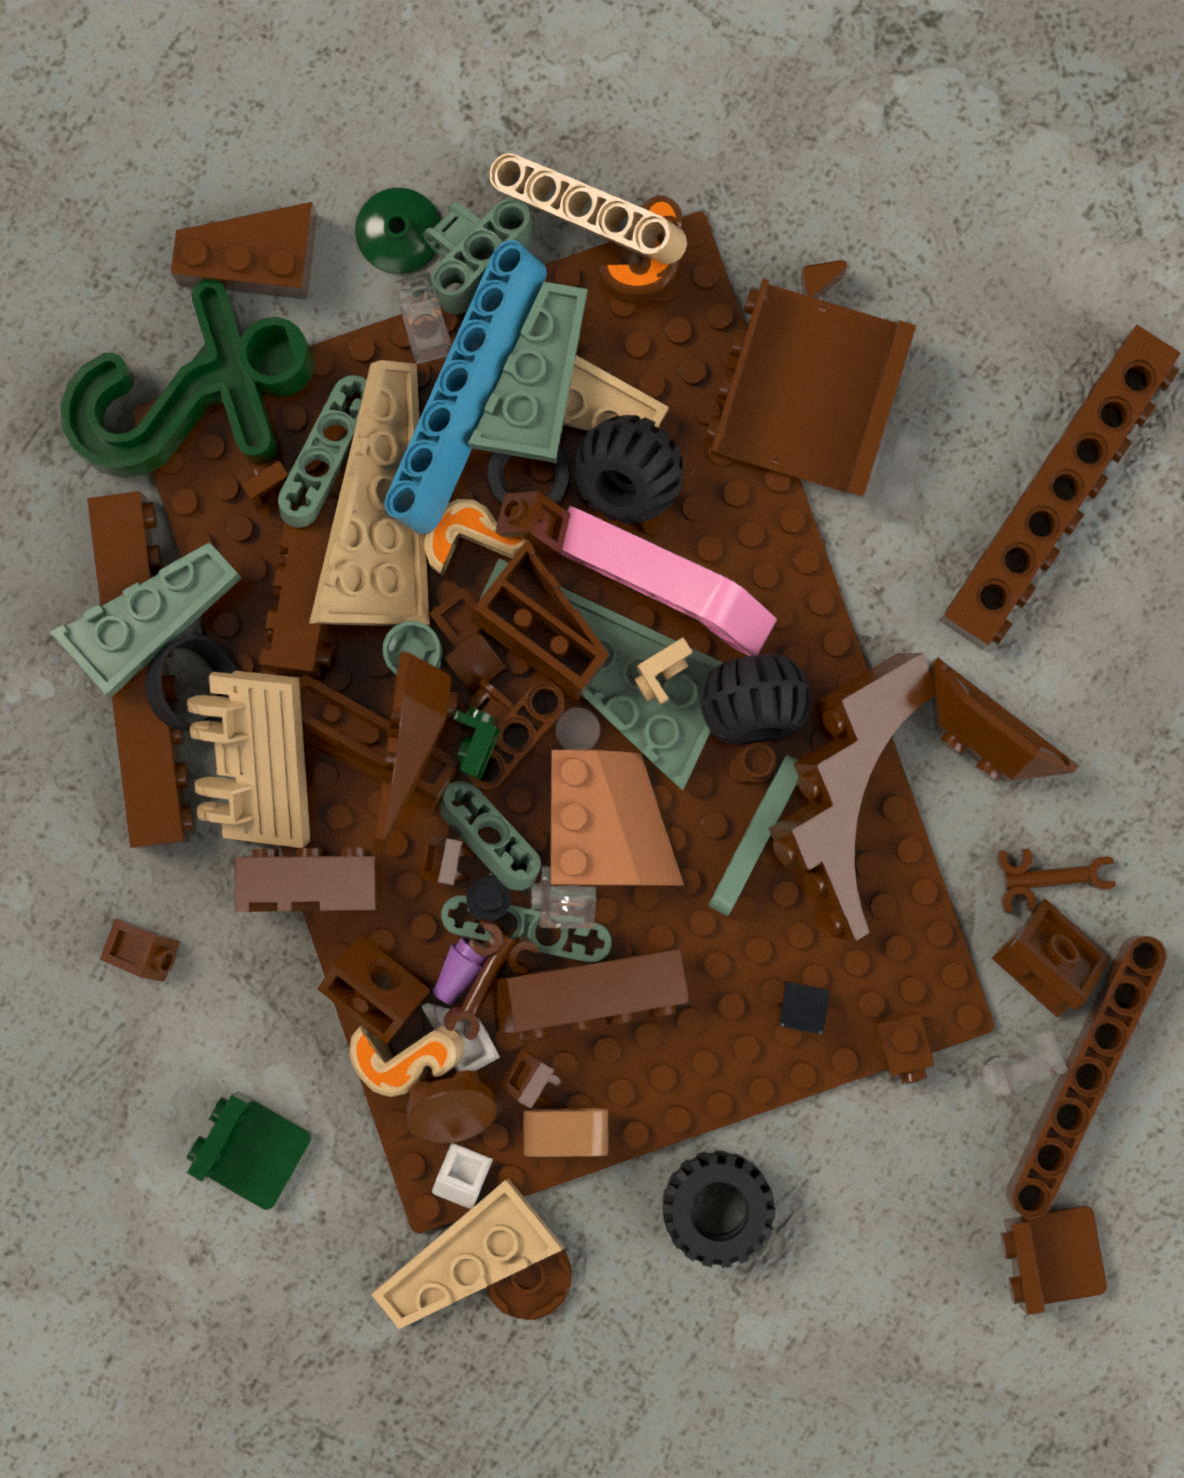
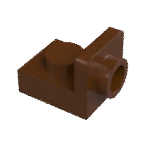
(262, 482)
(535, 519)
(139, 951)

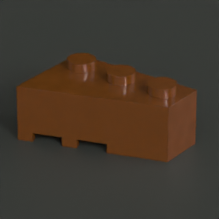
(251, 252)
(539, 624)
(306, 881)

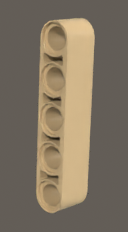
(603, 216)

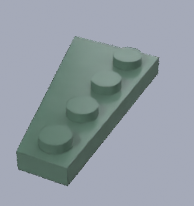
(533, 391)
(131, 630)

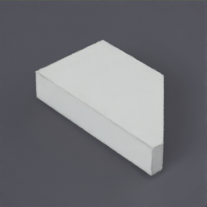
(477, 1052)

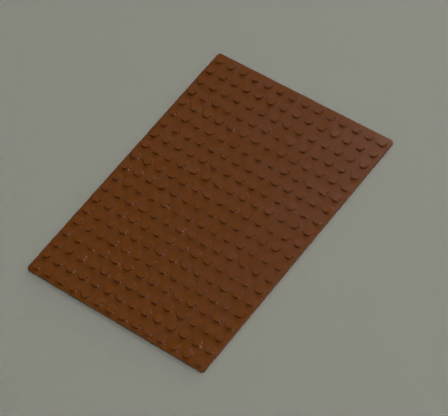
(752, 525)

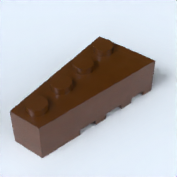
(296, 643)

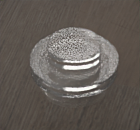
(577, 729)

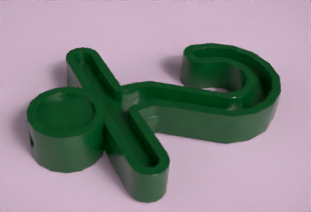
(226, 370)

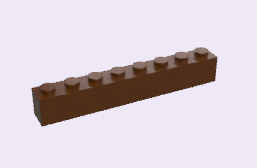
(146, 746)

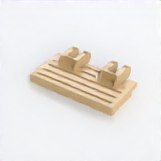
(264, 751)

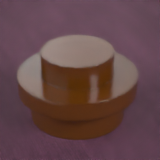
(757, 761)

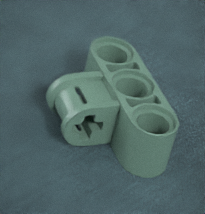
(464, 237)

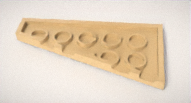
(372, 561)

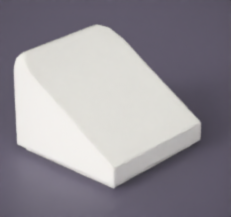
(461, 1176)

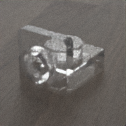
(563, 905)

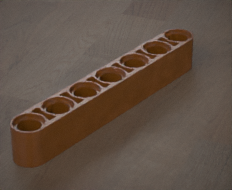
(1104, 1062)

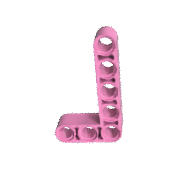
(669, 579)

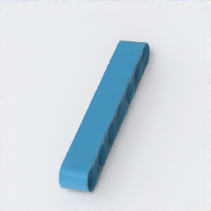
(464, 387)

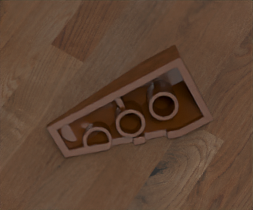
(415, 728)

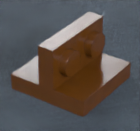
(1052, 959)

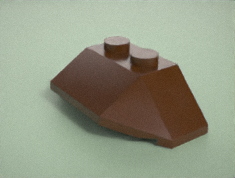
(990, 732)

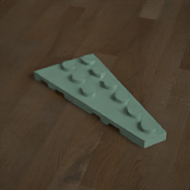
(666, 733)

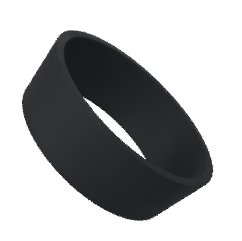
(211, 650)

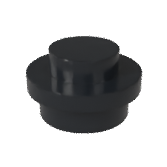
(488, 899)

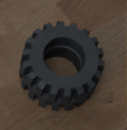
(729, 1246)

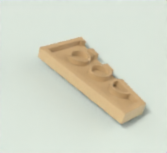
(476, 1251)

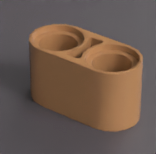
(565, 1132)

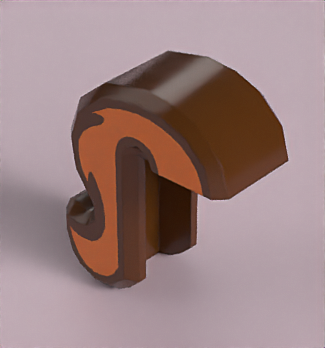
(651, 278)

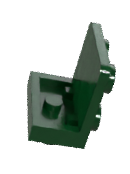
(249, 1150)

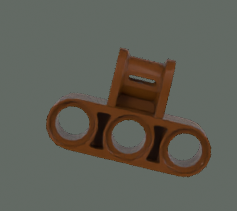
(508, 714)

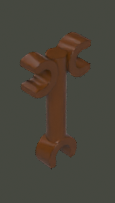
(1019, 880)
(499, 949)

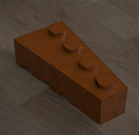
(589, 992)

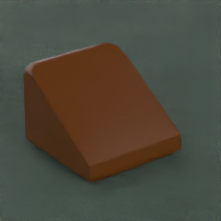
(821, 277)
(474, 661)

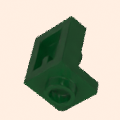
(476, 751)

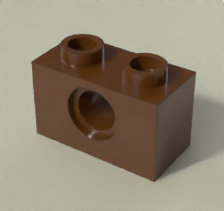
(373, 989)

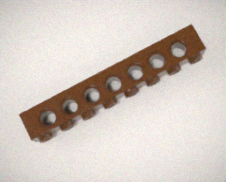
(1138, 353)

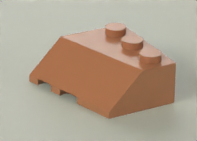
(607, 822)

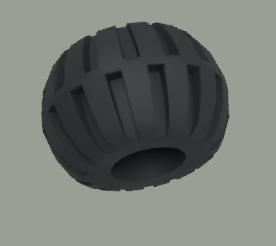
(629, 469)
(755, 699)

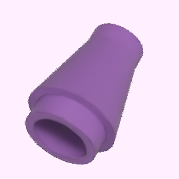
(458, 972)

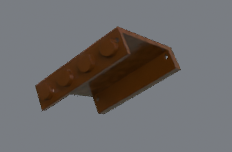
(810, 388)

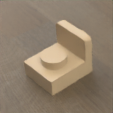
(666, 662)

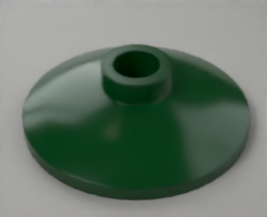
(391, 251)

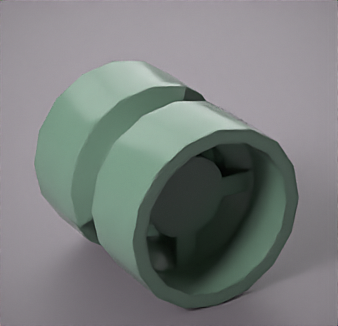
(414, 639)

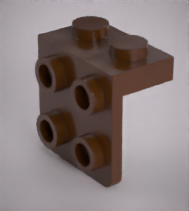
(1053, 1258)

